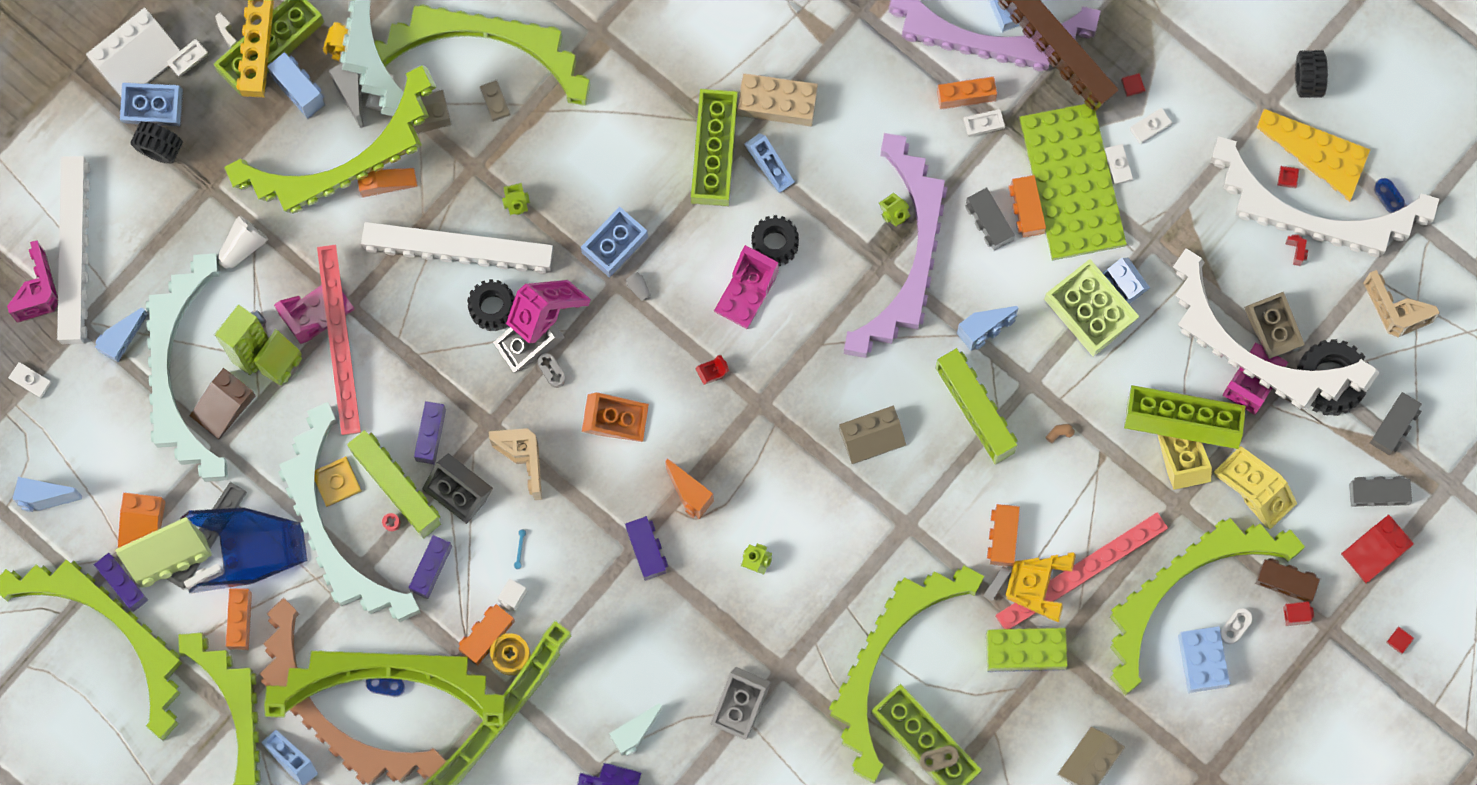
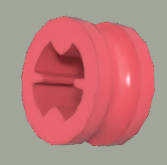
(385, 521)

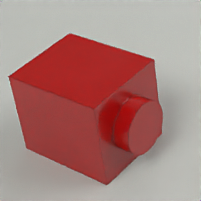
(1298, 613)

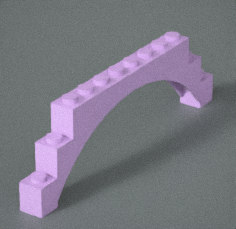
(932, 30)
(907, 305)

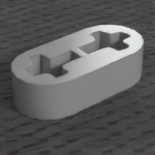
(554, 368)
(997, 583)

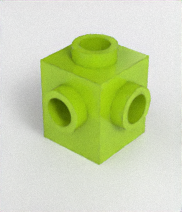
(515, 199)
(894, 209)
(756, 558)

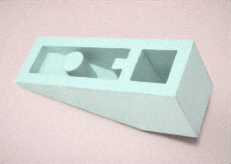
(632, 733)

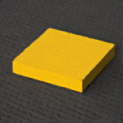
(336, 481)

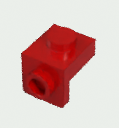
(1300, 252)
(712, 370)

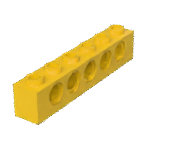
(256, 86)

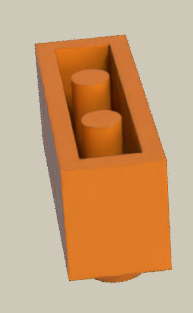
(966, 92)
(1027, 206)
(1003, 535)
(238, 619)
(484, 633)

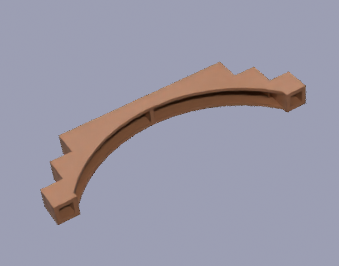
(364, 759)

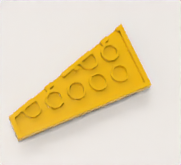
(1324, 154)

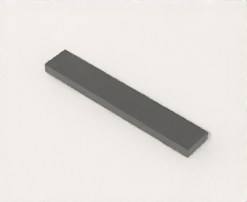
(230, 498)

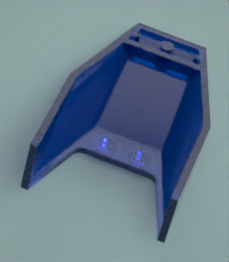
(251, 545)

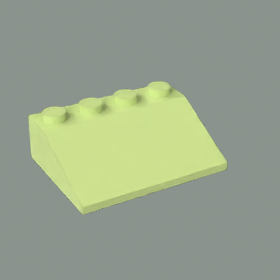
(1091, 307)
(164, 552)

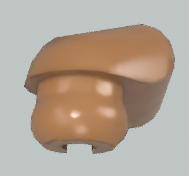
(1064, 429)

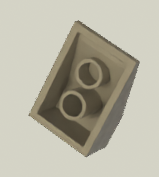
(1274, 325)

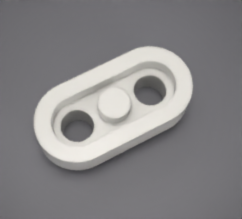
(1235, 626)

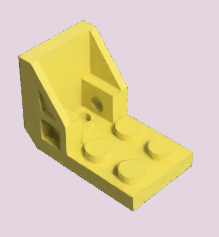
(1259, 485)

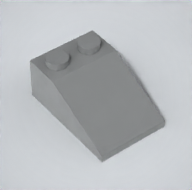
(350, 90)
(520, 353)
(740, 702)

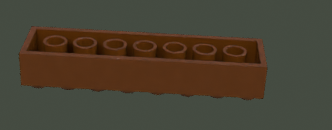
(1061, 51)

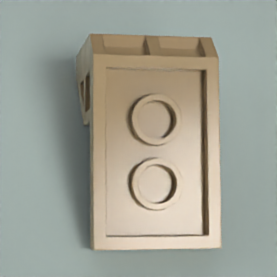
(1401, 316)
(511, 444)

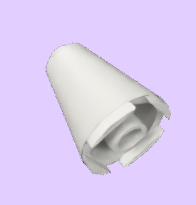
(240, 243)

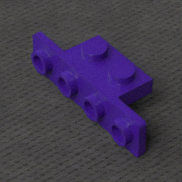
(611, 775)

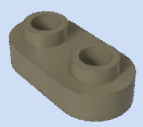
(938, 758)

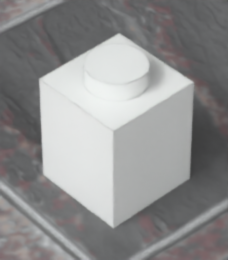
(511, 595)

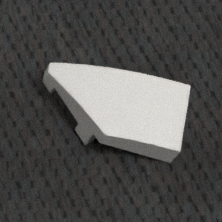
(225, 27)

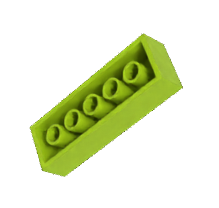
(291, 25)
(714, 147)
(242, 338)
(976, 406)
(1185, 417)
(393, 483)
(921, 733)

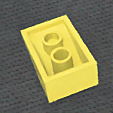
(1185, 462)

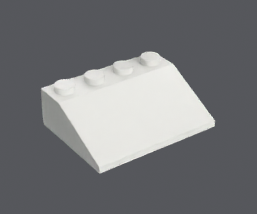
(133, 52)

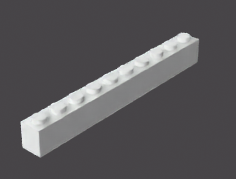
(457, 247)
(73, 250)

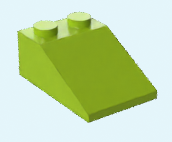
(278, 358)

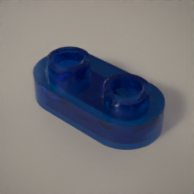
(1391, 195)
(384, 687)

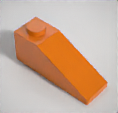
(387, 181)

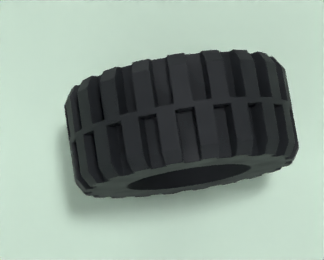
(1339, 354)

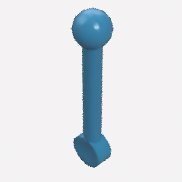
(517, 565)

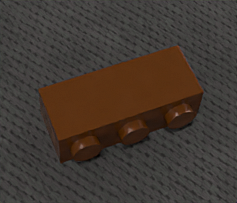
(1287, 580)

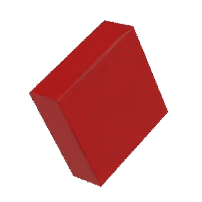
(1133, 84)
(1288, 177)
(1400, 640)

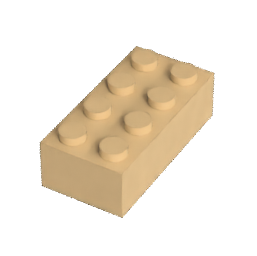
(777, 99)

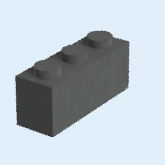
(989, 219)
(1396, 424)
(1380, 491)

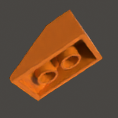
(614, 417)
(692, 494)
(139, 517)

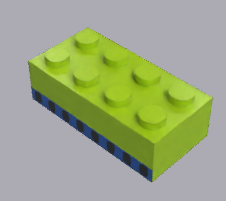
(1026, 649)

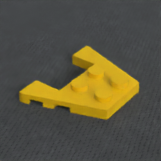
(1030, 583)

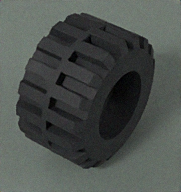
(1311, 73)
(156, 142)
(780, 226)
(487, 290)

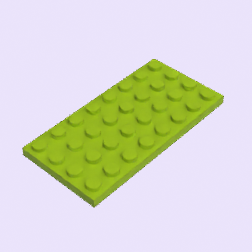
(1073, 181)

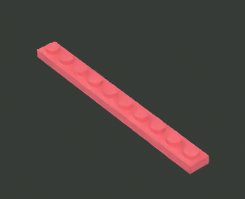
(338, 340)
(1088, 567)

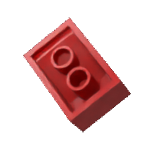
(1377, 548)

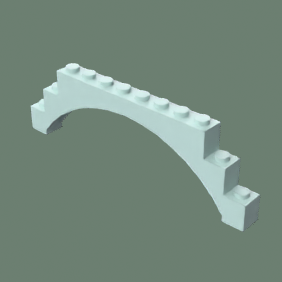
(363, 58)
(165, 316)
(345, 580)

